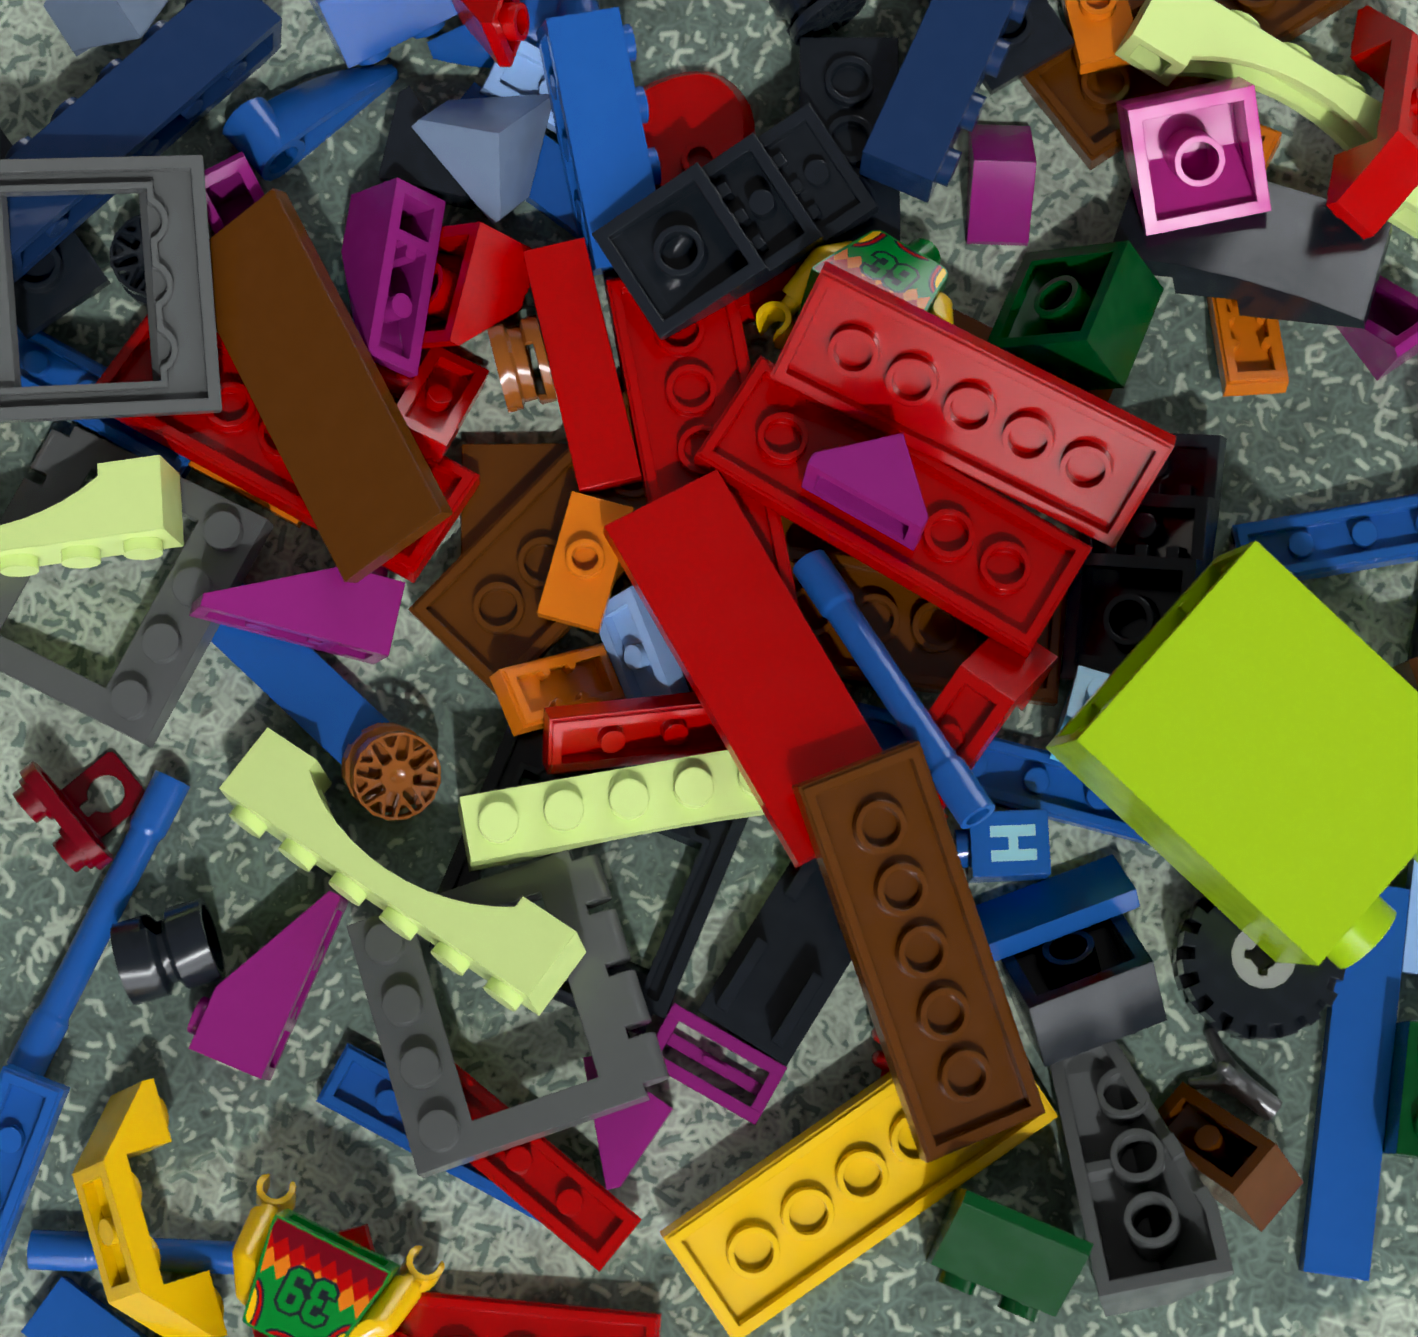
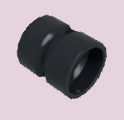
(167, 951)

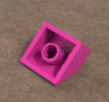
(1195, 155)

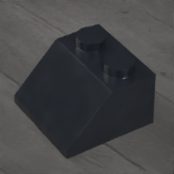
(1084, 989)

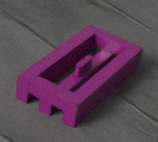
(762, 1091)

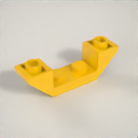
(112, 1210)

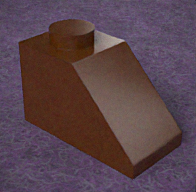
(1231, 1157)

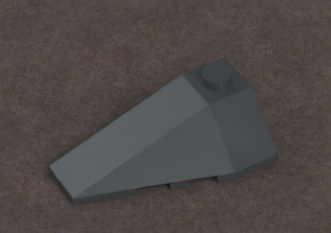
(1136, 1190)

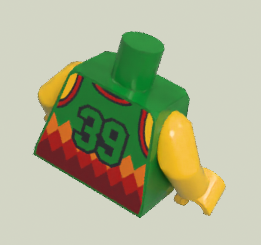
(901, 269)
(314, 1281)

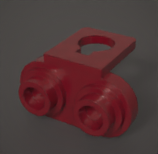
(80, 835)

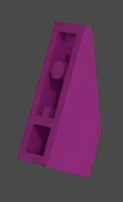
(391, 268)
(313, 611)
(261, 1000)

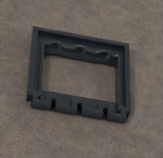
(716, 841)

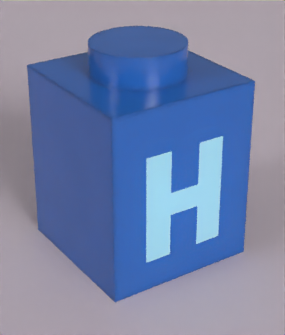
(1006, 847)

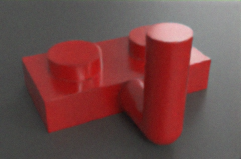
(436, 398)

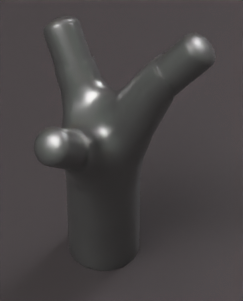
(1234, 1081)

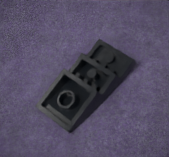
(735, 222)
(1275, 263)
(1155, 561)

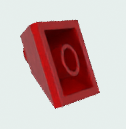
(475, 283)

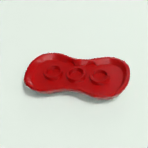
(695, 121)

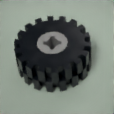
(1223, 981)

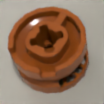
(516, 367)
(391, 771)

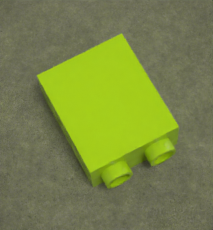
(1261, 759)

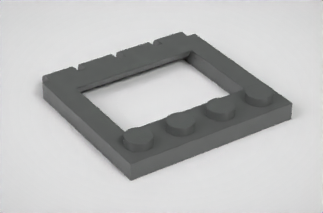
(175, 280)
(168, 639)
(419, 1049)

